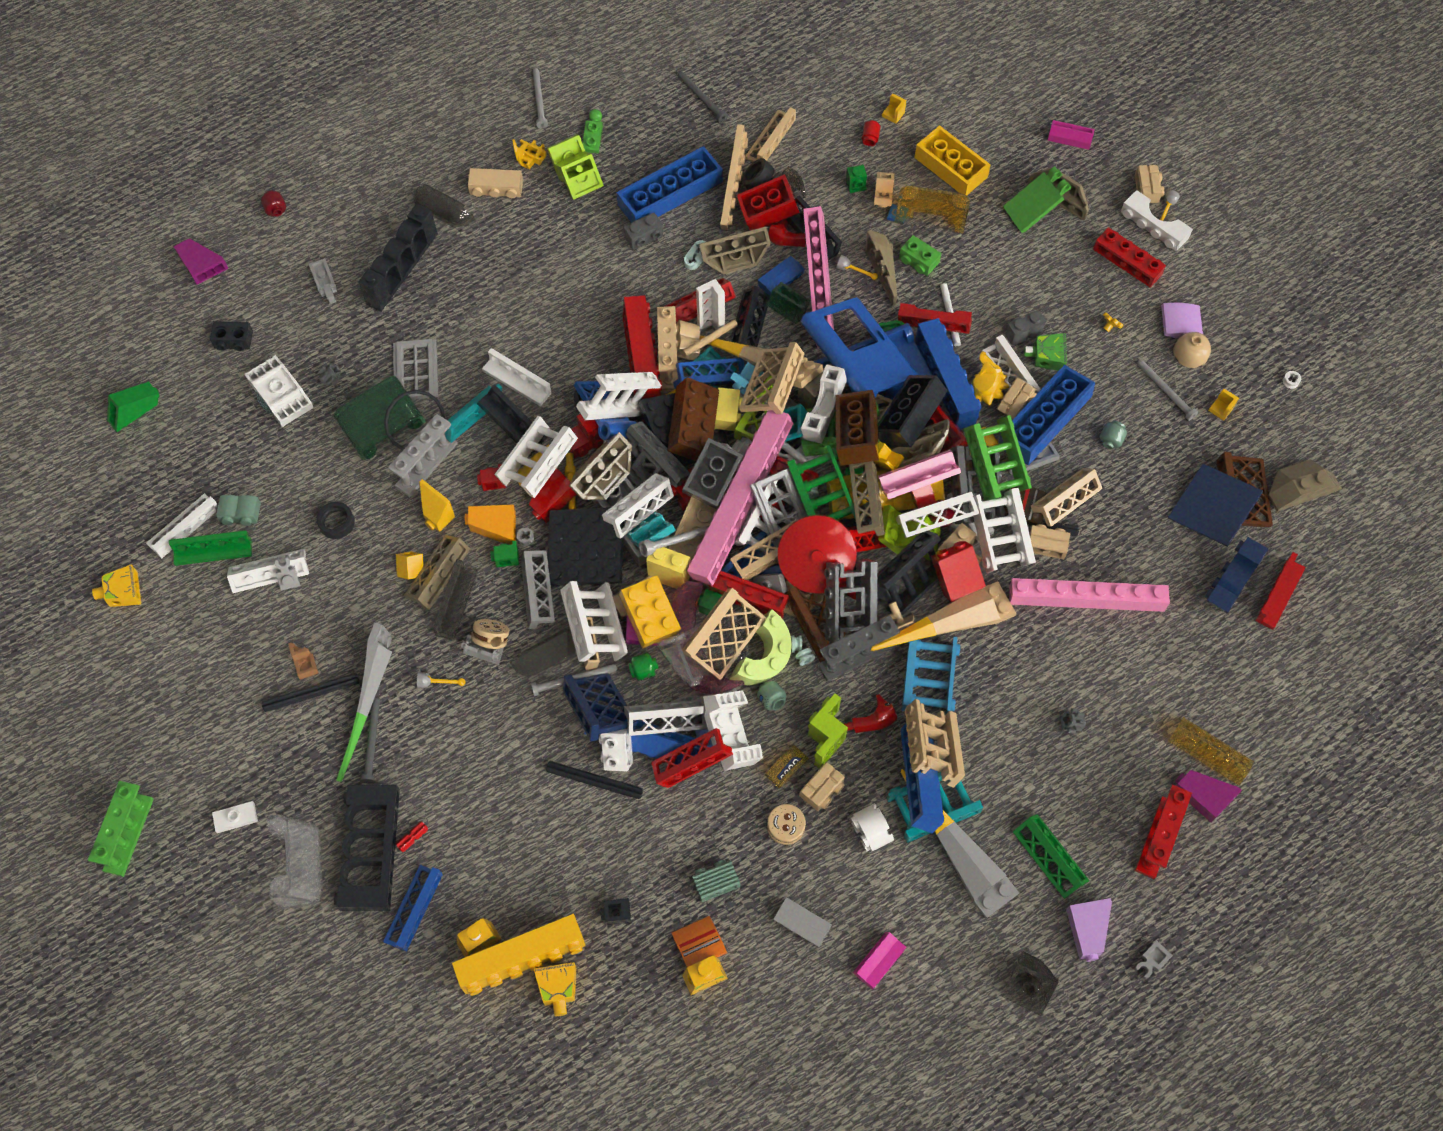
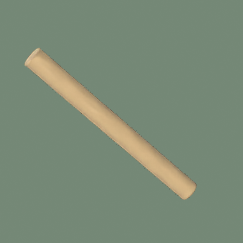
(714, 335)

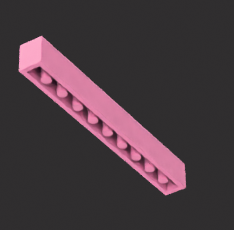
(739, 498)

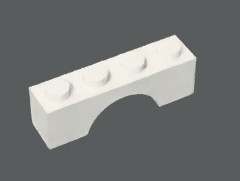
(1172, 233)
(818, 420)

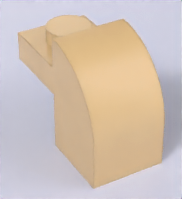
(884, 189)

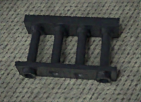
(901, 563)

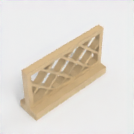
(782, 381)
(709, 624)

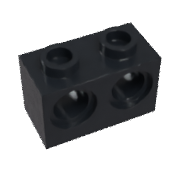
(227, 335)

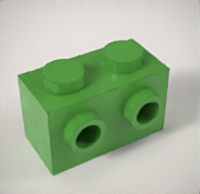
(920, 255)

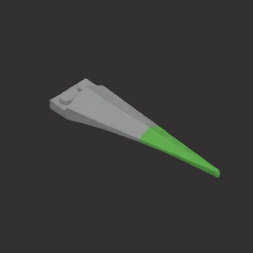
(375, 665)

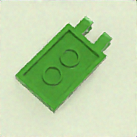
(1037, 199)

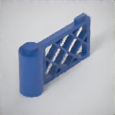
(607, 427)

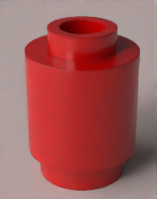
(871, 133)

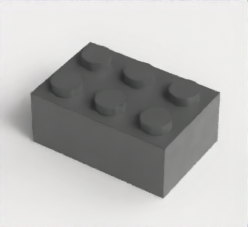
(712, 473)

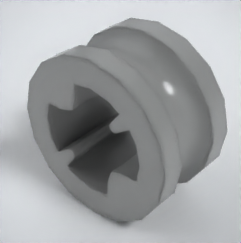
(526, 531)

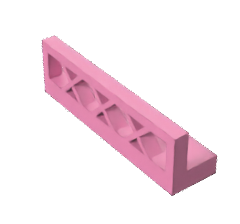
(918, 474)

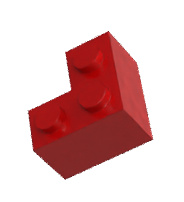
(587, 436)

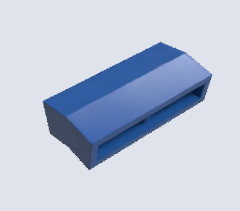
(784, 272)

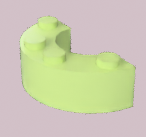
(776, 652)

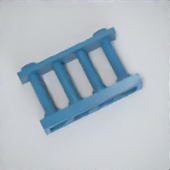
(912, 681)

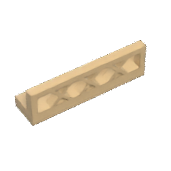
(776, 136)
(1069, 487)
(763, 563)

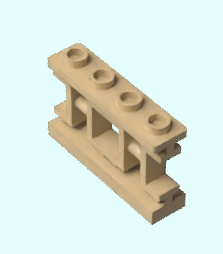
(944, 728)

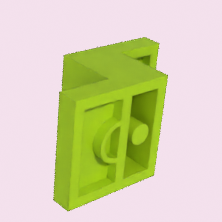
(575, 166)
(894, 535)
(827, 730)

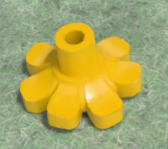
(1111, 322)

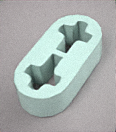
(693, 252)

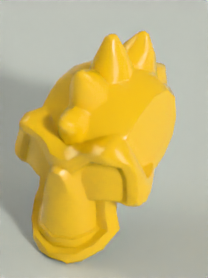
(989, 381)

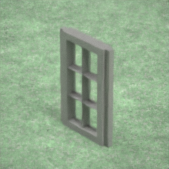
(432, 366)
(764, 506)

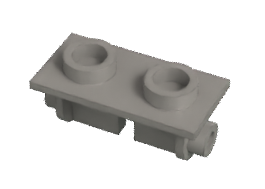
(487, 654)

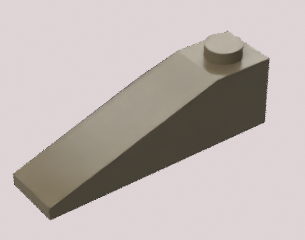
(881, 257)

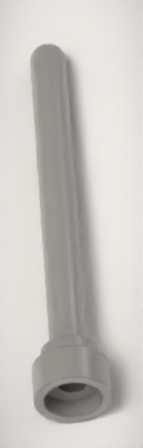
(649, 547)

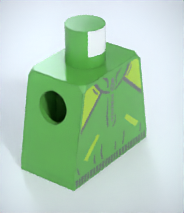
(1048, 351)

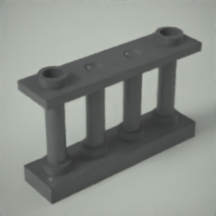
(856, 648)

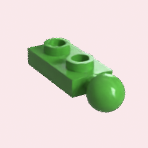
(593, 132)

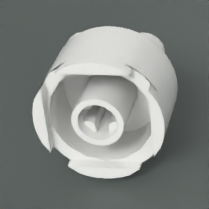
(872, 826)

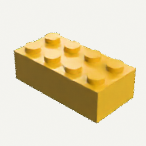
(952, 161)

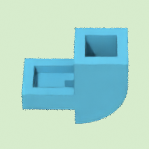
(742, 379)

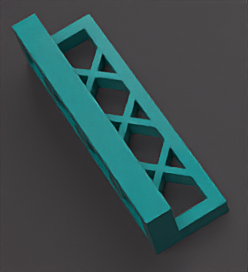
(466, 416)

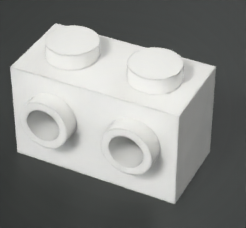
(616, 750)

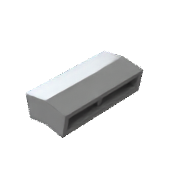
(802, 922)

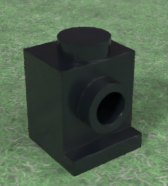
(622, 906)

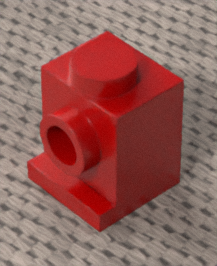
(489, 480)

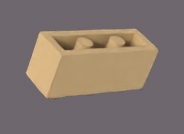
(495, 182)

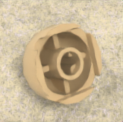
(1192, 349)

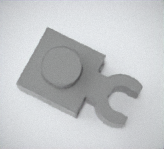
(286, 576)
(1155, 958)

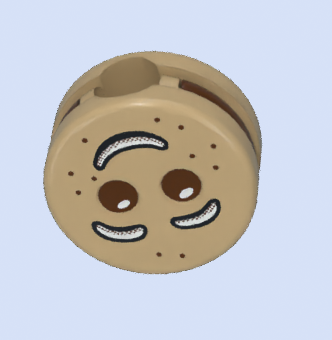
(490, 633)
(786, 824)

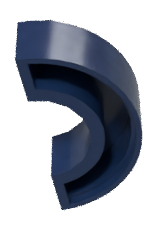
(1236, 574)

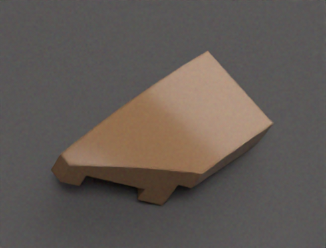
(303, 661)

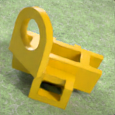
(528, 156)

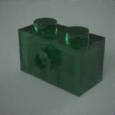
(788, 302)

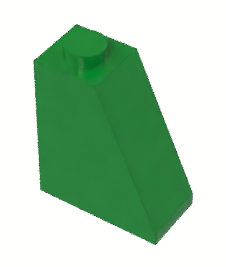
(130, 404)

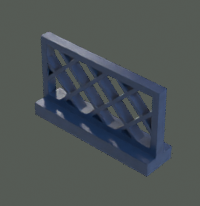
(584, 708)

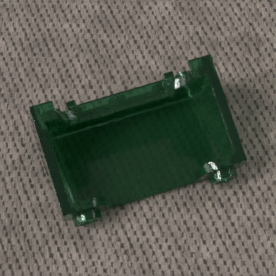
(365, 415)

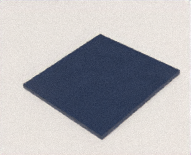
(1215, 505)

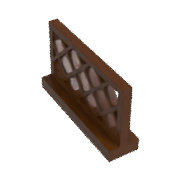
(1225, 465)
(807, 620)

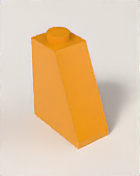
(493, 522)

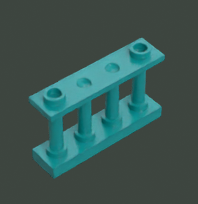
(967, 810)

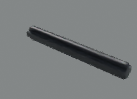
(310, 692)
(594, 780)

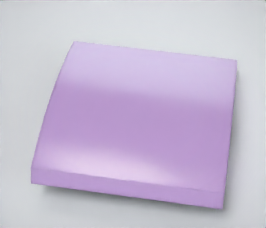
(1181, 319)

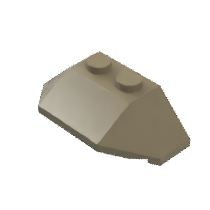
(1074, 199)
(736, 251)
(927, 444)
(603, 470)
(1301, 484)

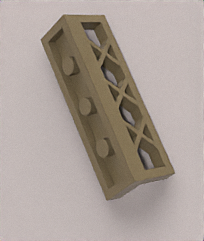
(874, 498)
(440, 572)

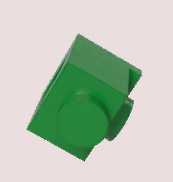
(856, 178)
(505, 555)

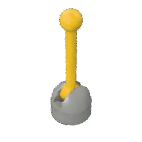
(1171, 198)
(844, 264)
(425, 680)

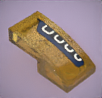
(786, 766)

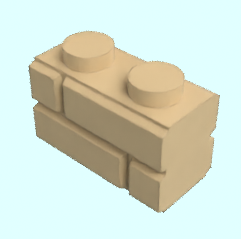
(1148, 182)
(1017, 397)
(1049, 541)
(822, 787)

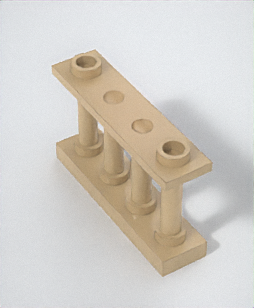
(667, 347)

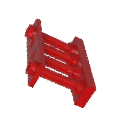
(1163, 832)

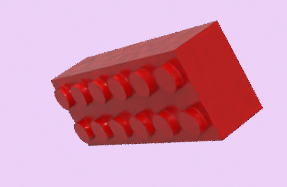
(640, 340)

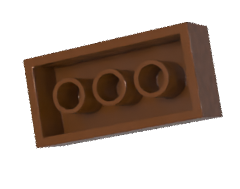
(692, 418)
(856, 428)

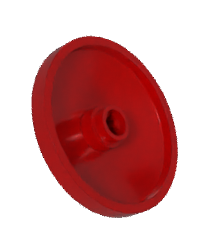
(809, 546)

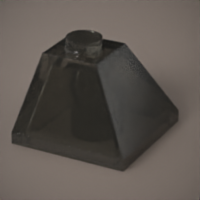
(1030, 984)

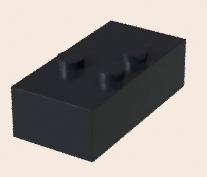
(910, 410)

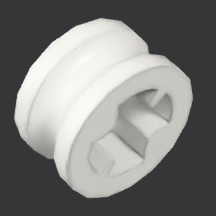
(1289, 384)

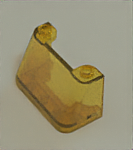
(933, 202)

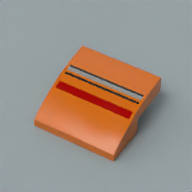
(699, 941)

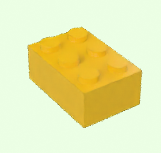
(649, 611)

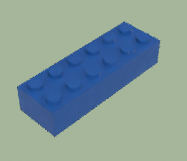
(670, 185)
(944, 363)
(1050, 411)

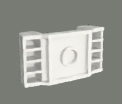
(279, 390)
(724, 714)

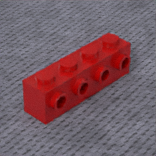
(1129, 257)

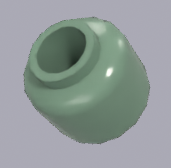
(1113, 434)
(771, 695)

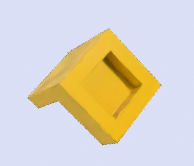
(895, 109)
(1224, 404)
(888, 459)
(409, 564)

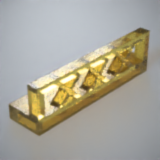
(1211, 751)

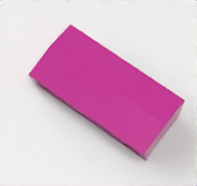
(1071, 134)
(879, 960)

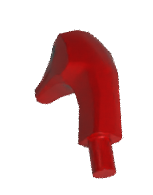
(780, 236)
(883, 717)

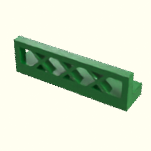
(210, 548)
(1057, 853)

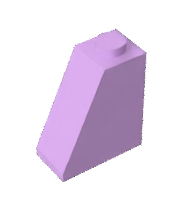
(1090, 927)

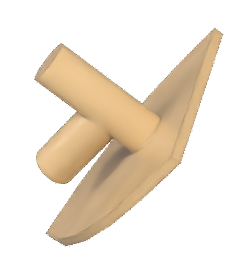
(896, 616)

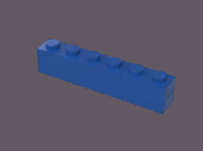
(655, 744)
(923, 792)

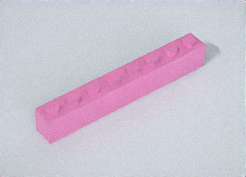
(818, 260)
(1089, 594)

